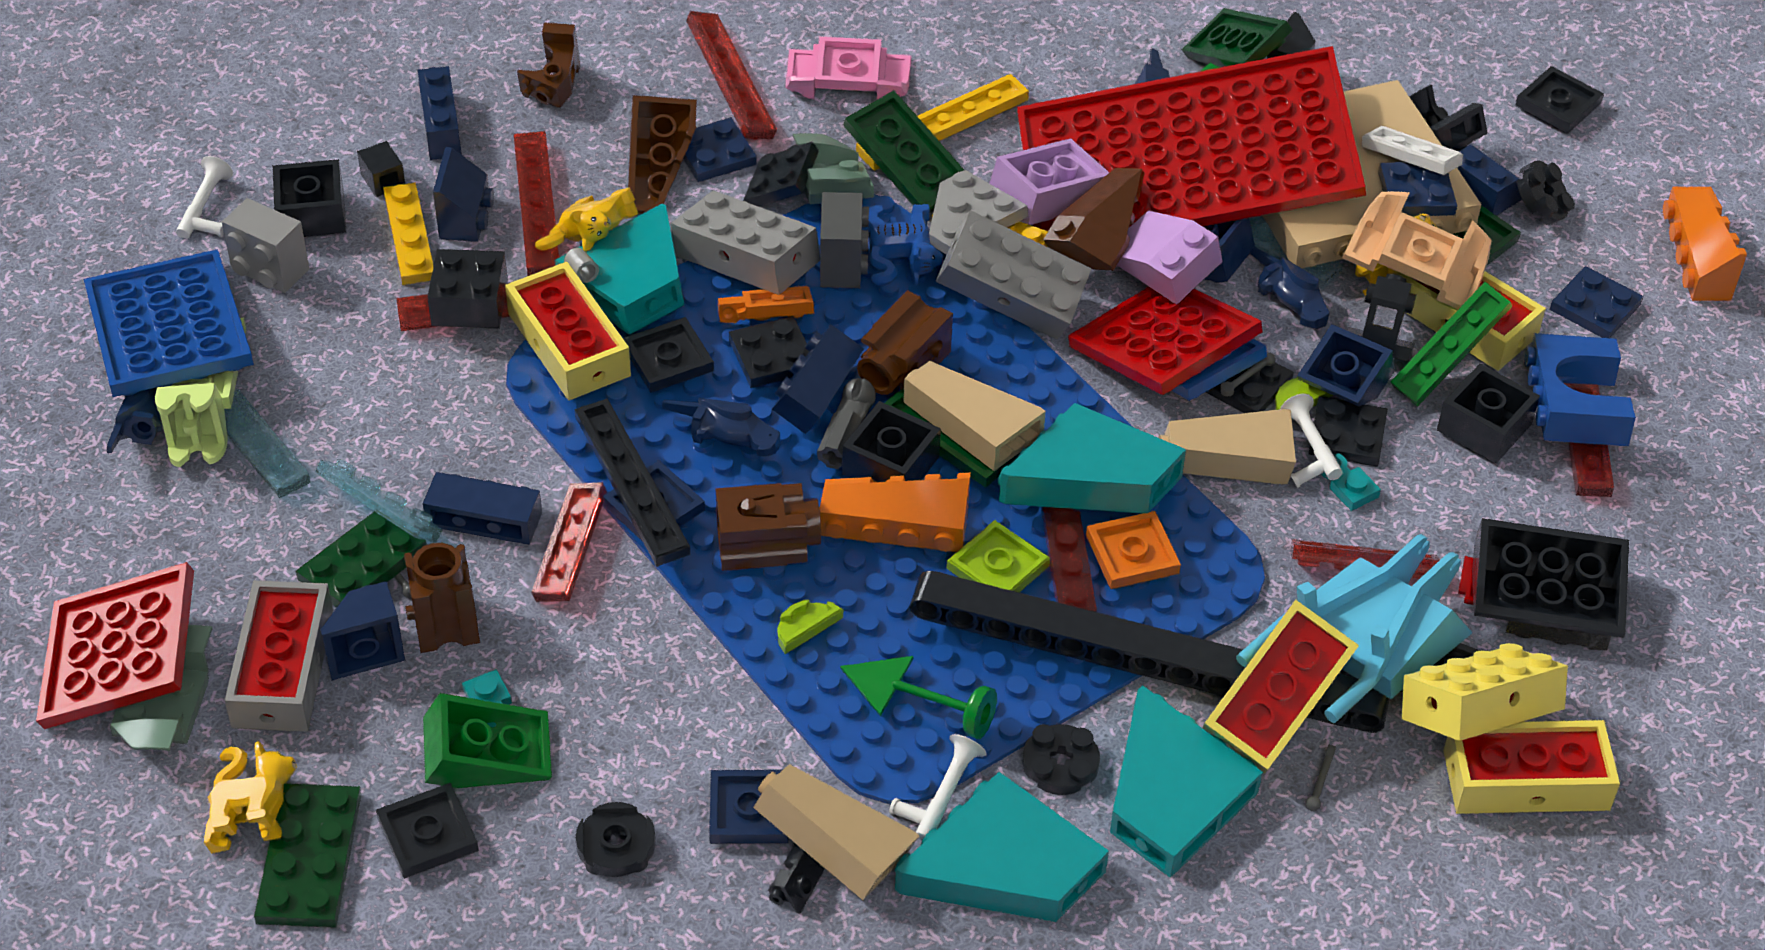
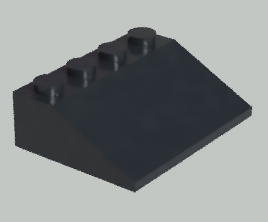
(1550, 577)

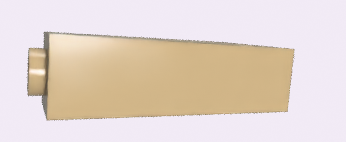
(973, 414)
(1237, 445)
(834, 828)

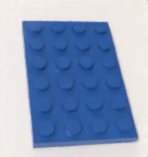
(167, 323)

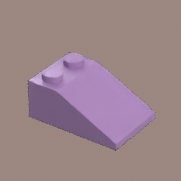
(1047, 177)
(1170, 254)

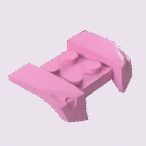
(847, 66)

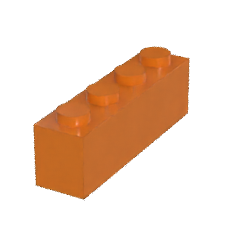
(1703, 243)
(898, 511)

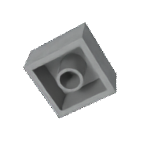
(265, 245)

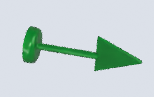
(882, 678)

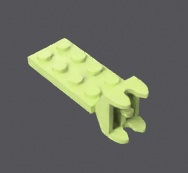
(195, 415)

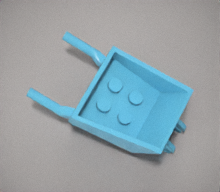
(1390, 621)

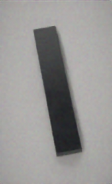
(632, 482)

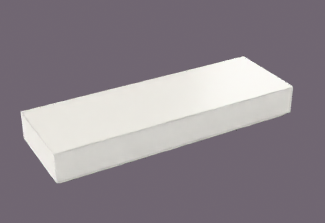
(1412, 150)

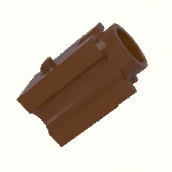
(904, 341)
(765, 525)
(441, 596)

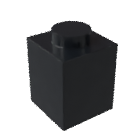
(380, 167)

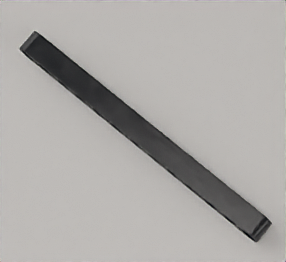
(1110, 641)

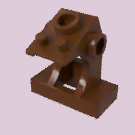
(561, 57)

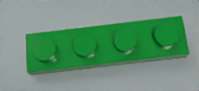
(1451, 344)

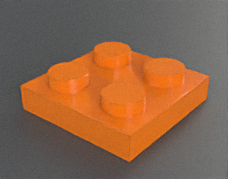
(1133, 550)

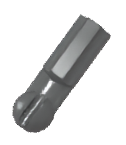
(856, 401)

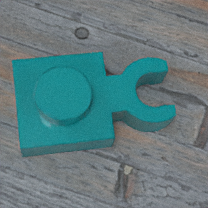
(1353, 486)
(487, 688)

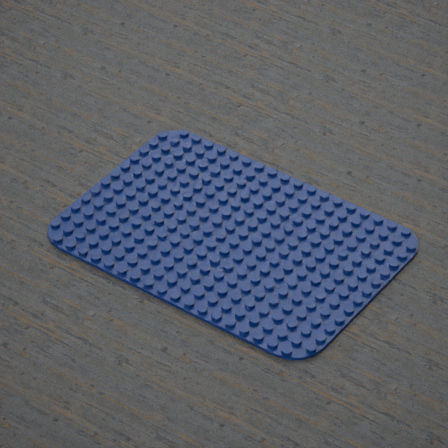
(873, 583)

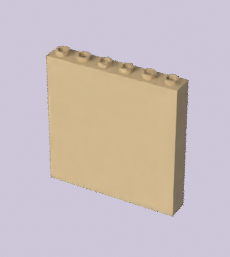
(1324, 230)

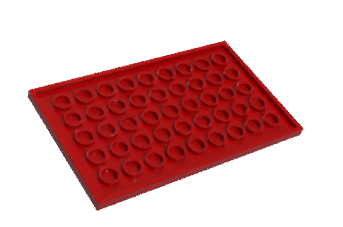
(1217, 138)

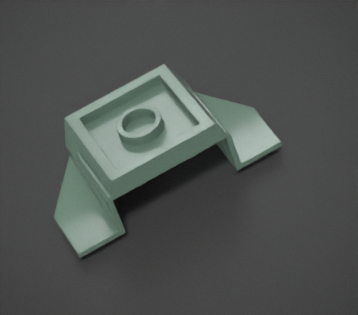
(834, 169)
(170, 717)

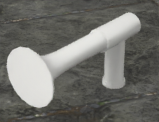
(215, 170)
(1326, 462)
(928, 819)

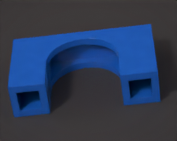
(1573, 415)

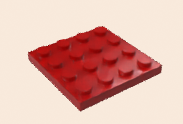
(1164, 341)
(116, 646)

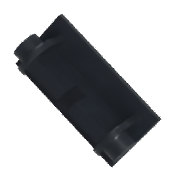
(799, 882)

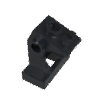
(1453, 130)
(1394, 294)

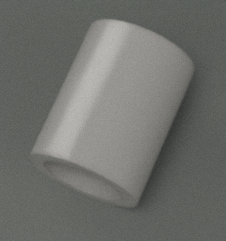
(582, 264)

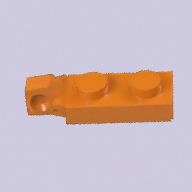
(764, 304)

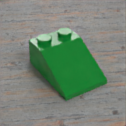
(472, 754)

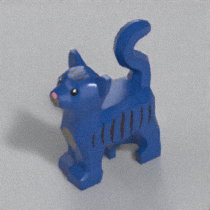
(901, 241)

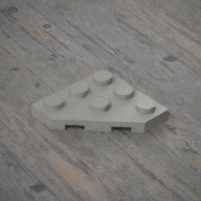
(966, 193)

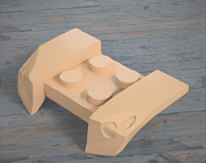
(1420, 249)

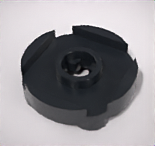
(1545, 192)
(1066, 740)
(617, 859)

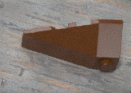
(658, 142)
(1098, 222)

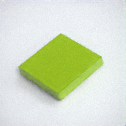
(999, 559)

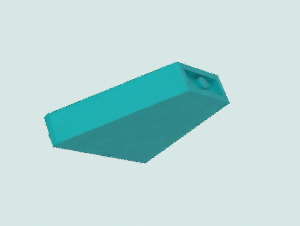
(636, 271)
(1092, 465)
(1176, 785)
(1004, 856)

